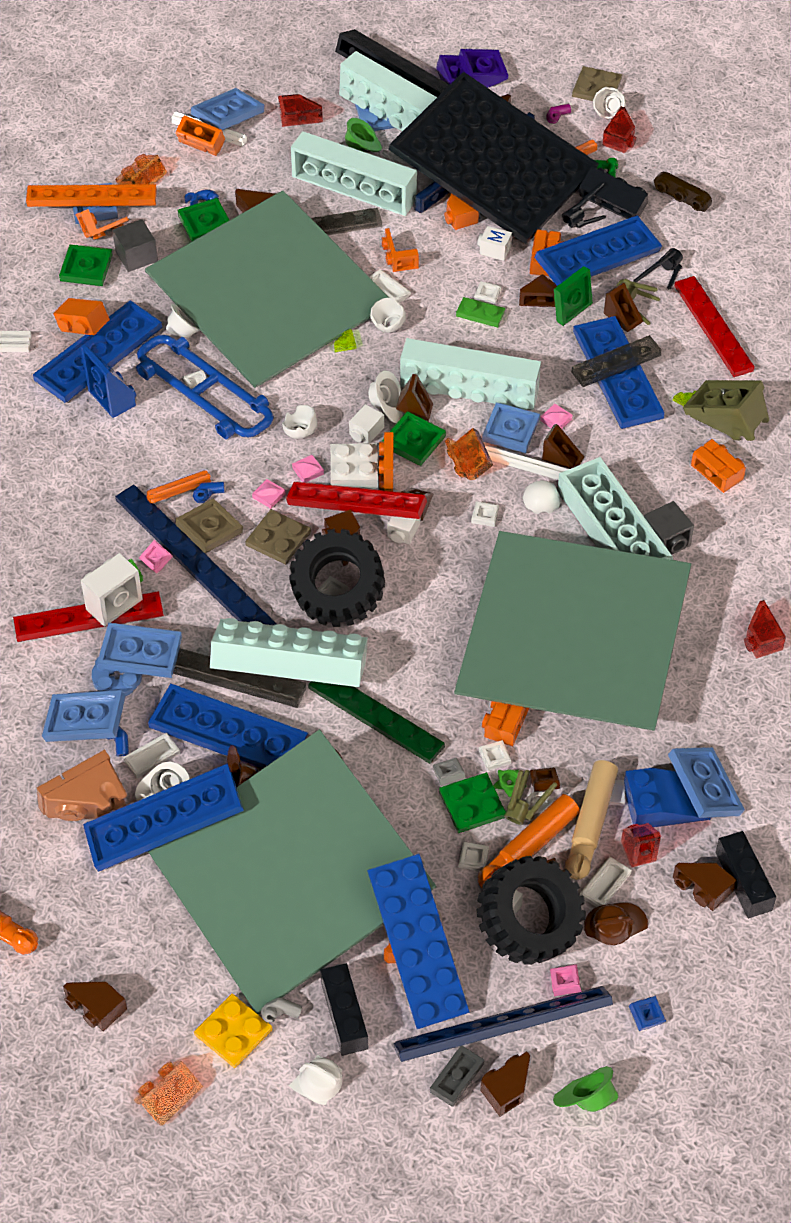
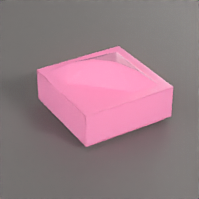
(556, 415)
(308, 468)
(268, 493)
(155, 556)
(565, 980)

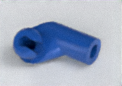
(205, 490)
(121, 741)

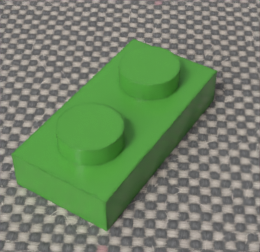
(480, 312)

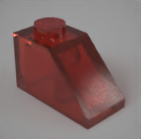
(298, 110)
(620, 132)
(764, 633)
(641, 844)

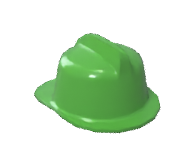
(361, 136)
(589, 1092)

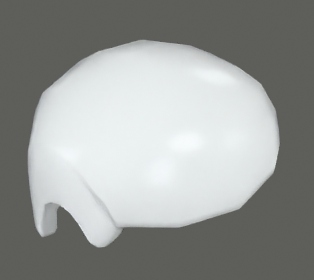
(609, 101)
(385, 311)
(303, 420)
(541, 497)

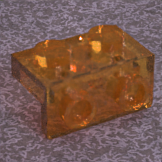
(145, 170)
(469, 455)
(168, 1091)

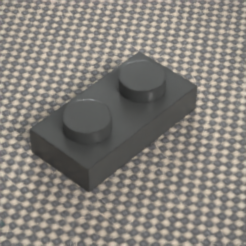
(457, 1076)

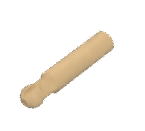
(591, 818)

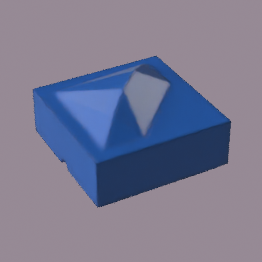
(647, 1013)

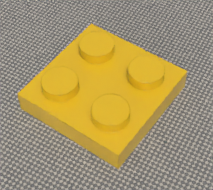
(233, 1030)

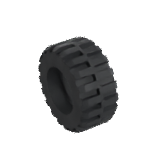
(333, 548)
(559, 895)

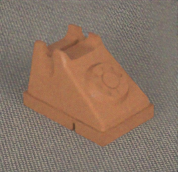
(84, 793)

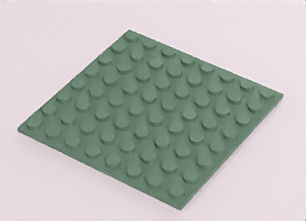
(267, 288)
(575, 630)
(287, 875)

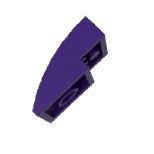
(481, 64)

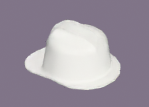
(180, 324)
(385, 395)
(161, 778)
(318, 1080)

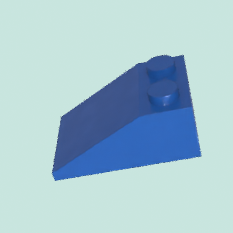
(107, 384)
(658, 798)

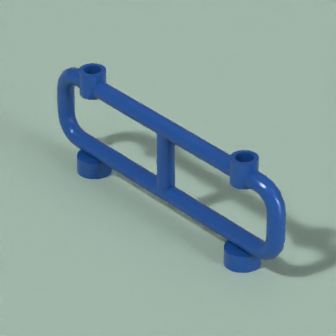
(226, 426)

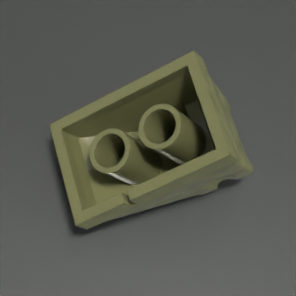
(730, 406)

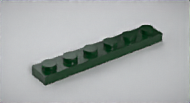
(380, 719)

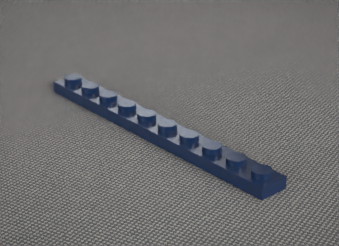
(191, 557)

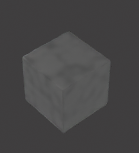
(135, 245)
(671, 526)

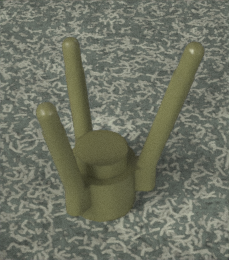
(633, 290)
(518, 809)

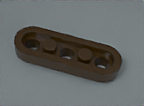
(683, 191)

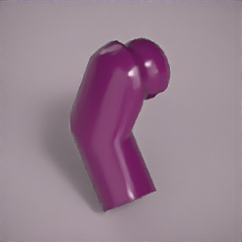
(555, 112)

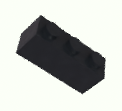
(615, 195)
(751, 882)
(344, 1009)

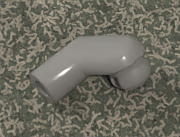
(278, 1007)

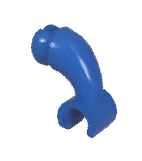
(206, 195)

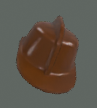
(240, 770)
(615, 922)

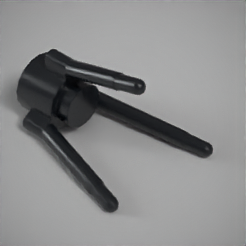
(575, 215)
(669, 261)

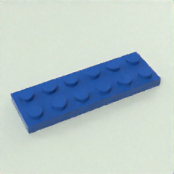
(599, 250)
(115, 340)
(628, 391)
(220, 725)
(162, 817)
(418, 941)

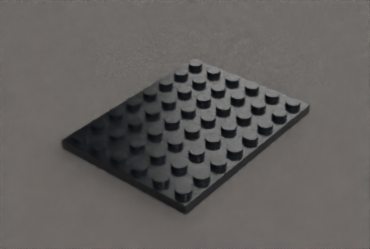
(493, 157)

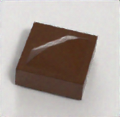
(544, 778)

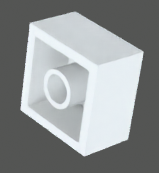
(354, 465)
(111, 589)

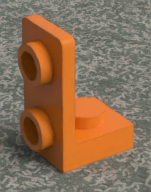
(88, 224)
(399, 260)

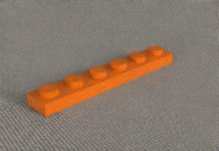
(91, 195)

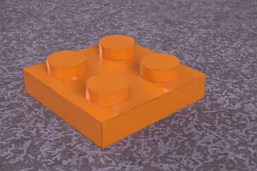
(386, 462)

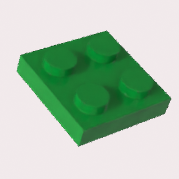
(202, 218)
(85, 265)
(573, 296)
(416, 438)
(472, 802)

